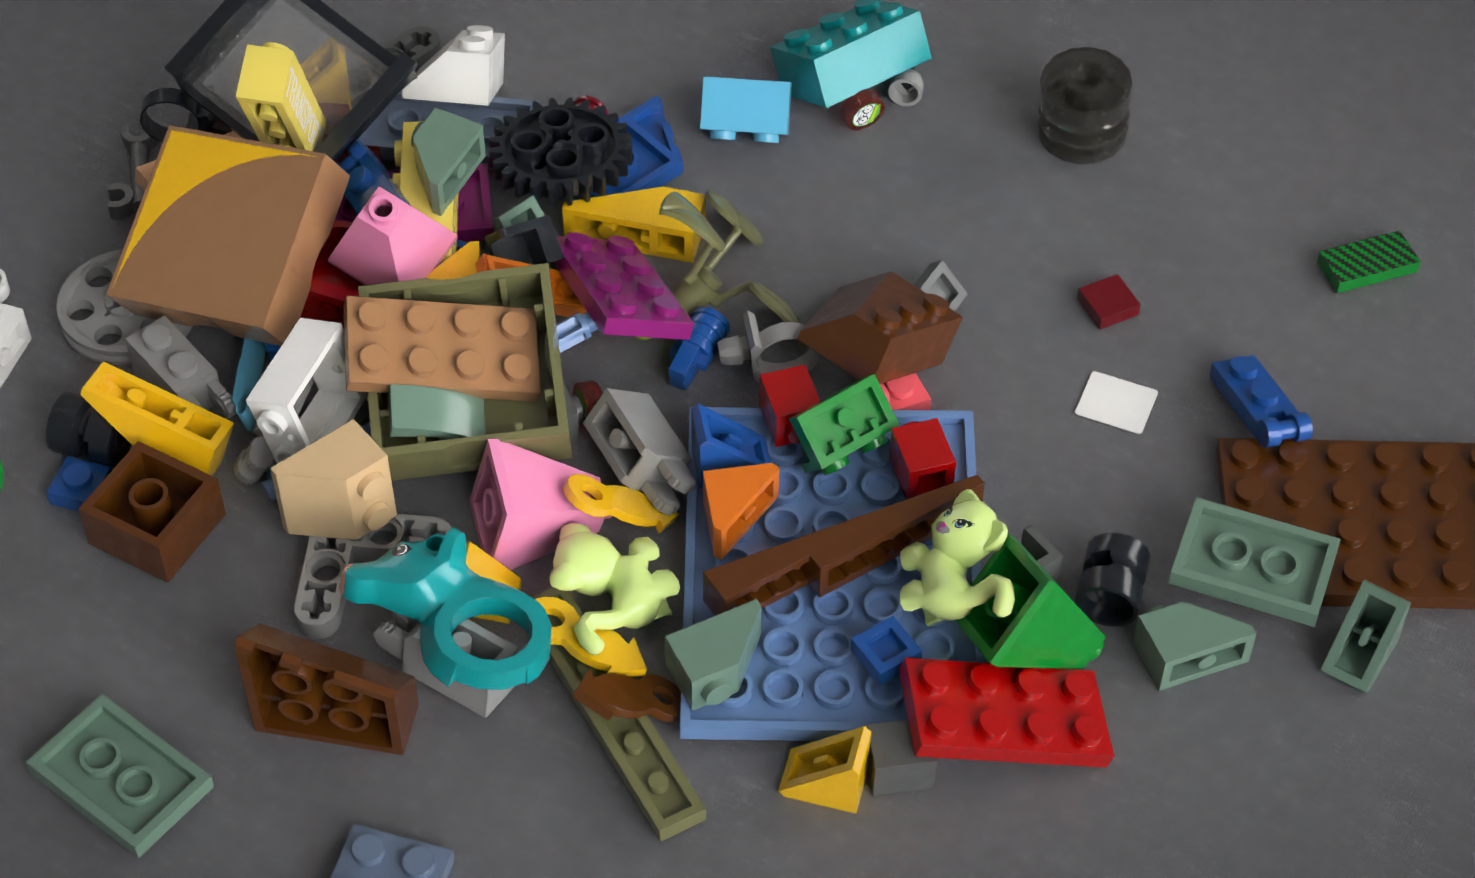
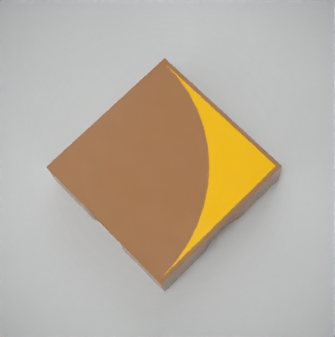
(228, 234)

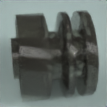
(1084, 105)

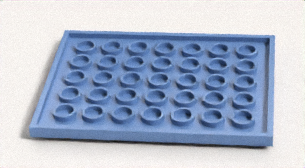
(802, 670)

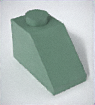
(446, 155)
(1189, 643)
(714, 654)

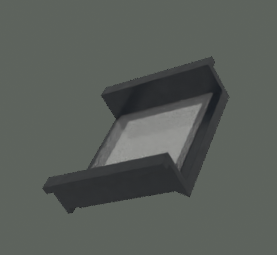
(343, 65)

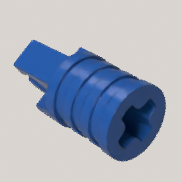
(699, 351)

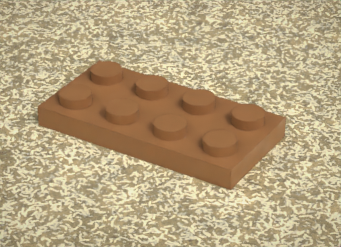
(442, 346)

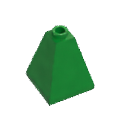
(1044, 622)

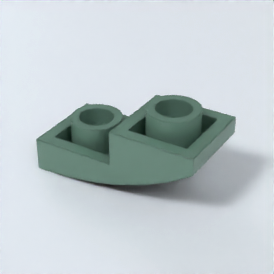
(434, 413)

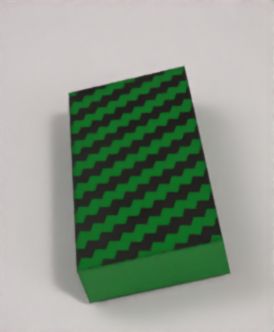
(1368, 261)

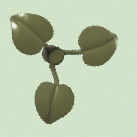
(701, 283)

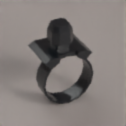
(198, 119)

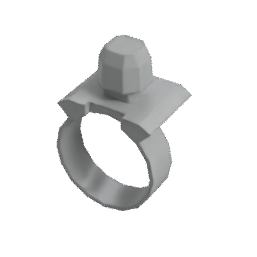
(736, 349)

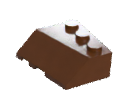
(882, 328)
(324, 692)

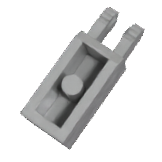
(172, 363)
(641, 447)
(473, 639)

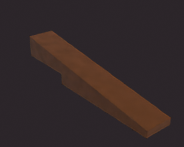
(831, 554)

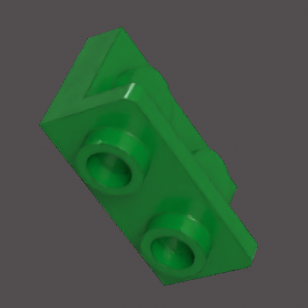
(843, 423)

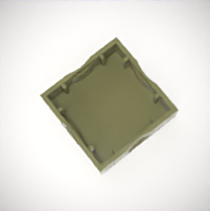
(529, 425)

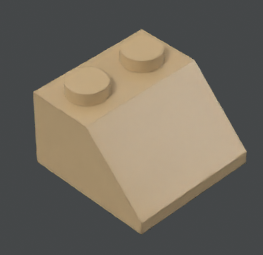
(335, 486)

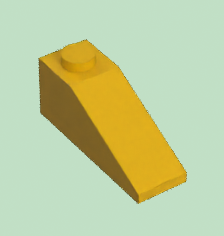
(638, 219)
(158, 418)

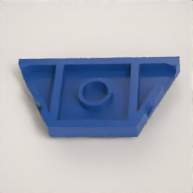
(653, 150)

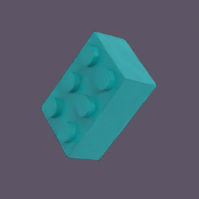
(851, 51)

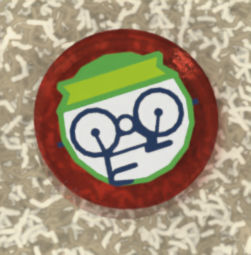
(862, 109)
(588, 394)

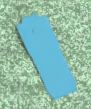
(247, 376)

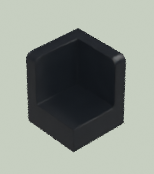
(526, 242)

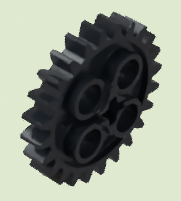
(560, 151)

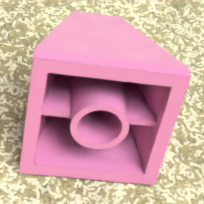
(391, 242)
(522, 504)

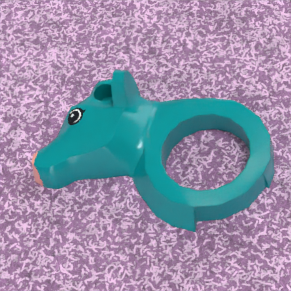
(440, 591)

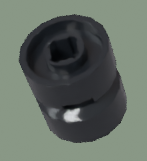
(79, 429)
(1113, 579)

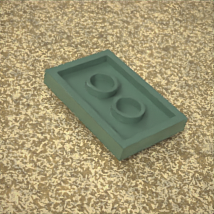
(1254, 561)
(120, 775)

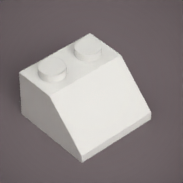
(463, 71)

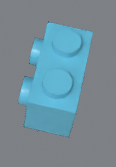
(745, 107)

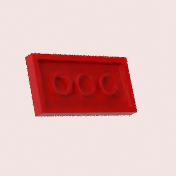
(1005, 713)

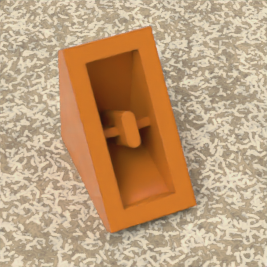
(736, 500)

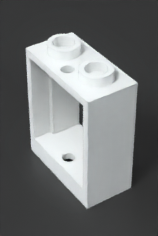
(309, 350)

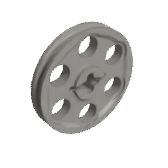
(107, 314)

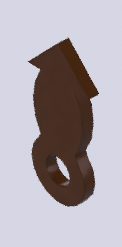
(629, 697)

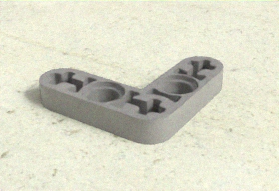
(347, 551)

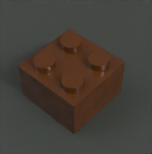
(152, 511)

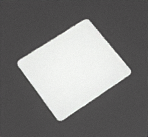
(1116, 402)

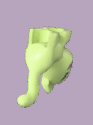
(960, 541)
(594, 567)

